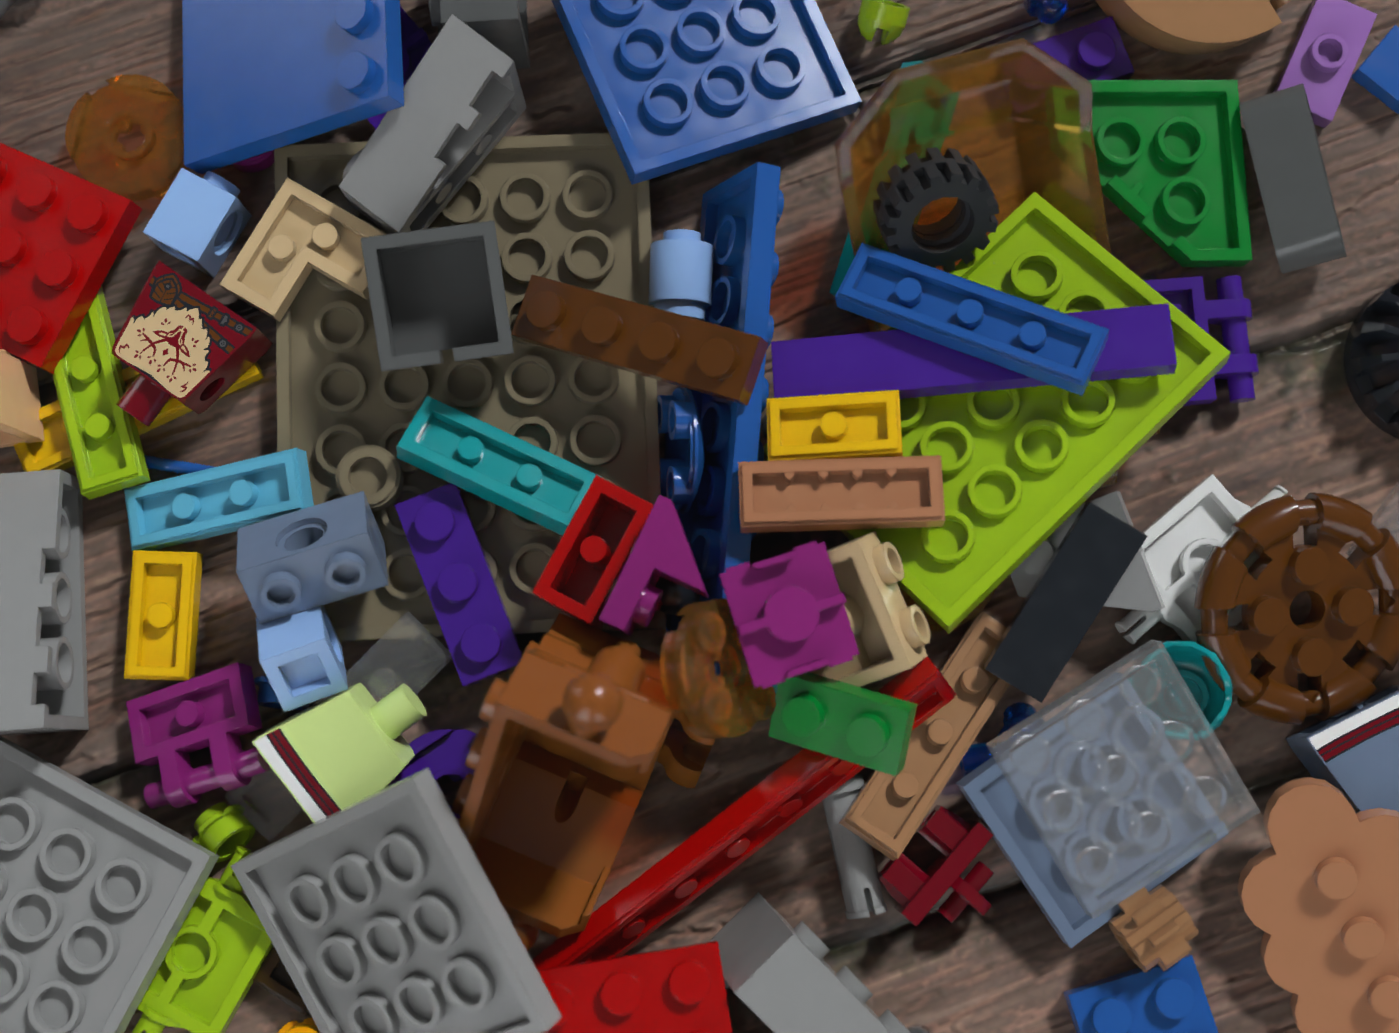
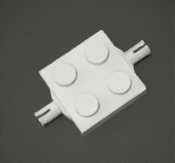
(1178, 551)

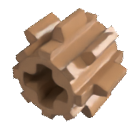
(1153, 928)

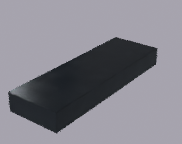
(1065, 601)

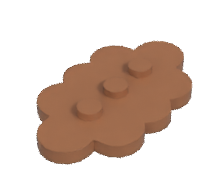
(1328, 908)

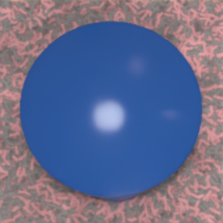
(683, 447)

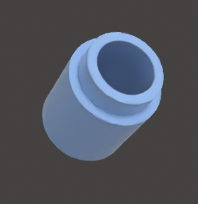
(681, 273)

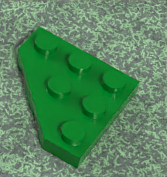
(1176, 165)

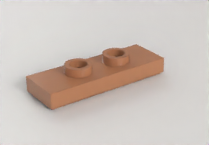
(841, 494)

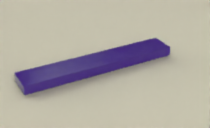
(1137, 346)

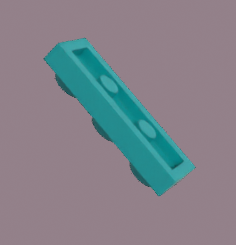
(494, 465)

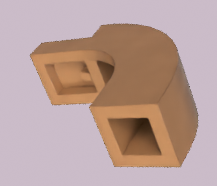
(1193, 25)

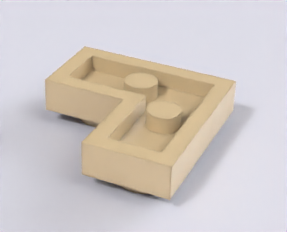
(289, 242)

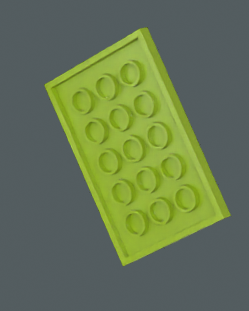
(1035, 453)

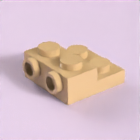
(883, 626)

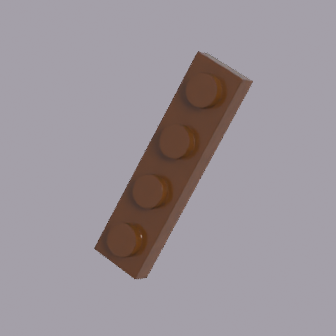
(641, 339)

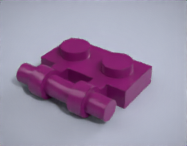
(190, 717)

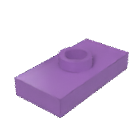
(1326, 54)

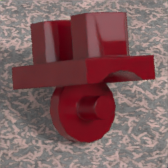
(958, 846)

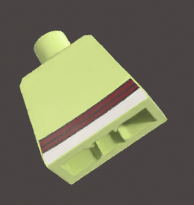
(342, 747)

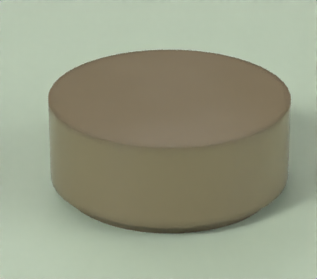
(372, 471)

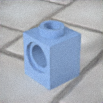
(199, 220)
(302, 657)

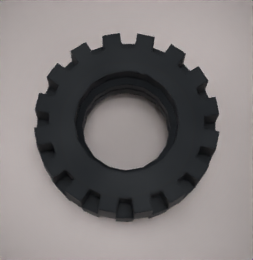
(927, 181)

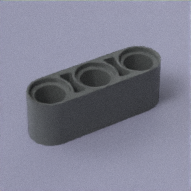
(1292, 179)

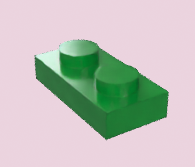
(843, 721)

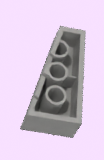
(42, 604)

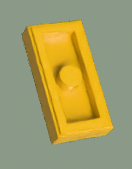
(834, 426)
(163, 615)

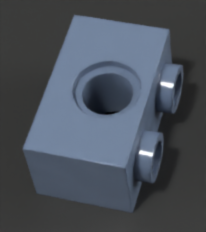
(311, 557)

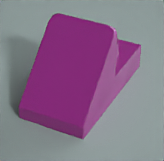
(658, 552)

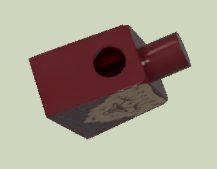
(182, 346)

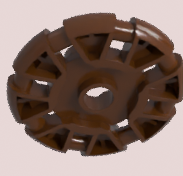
(1339, 613)

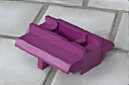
(789, 614)

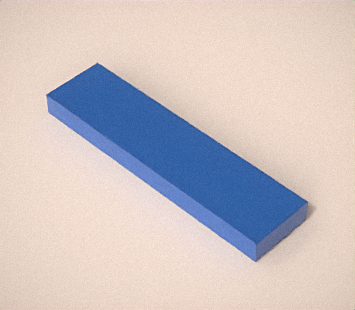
(972, 318)

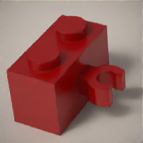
(593, 552)

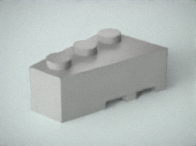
(450, 121)
(787, 981)

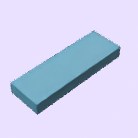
(217, 500)

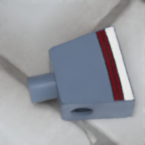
(1357, 751)

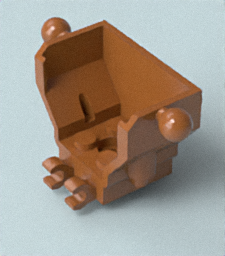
(567, 771)

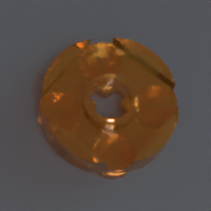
(114, 110)
(714, 703)

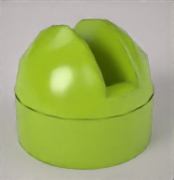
(884, 15)

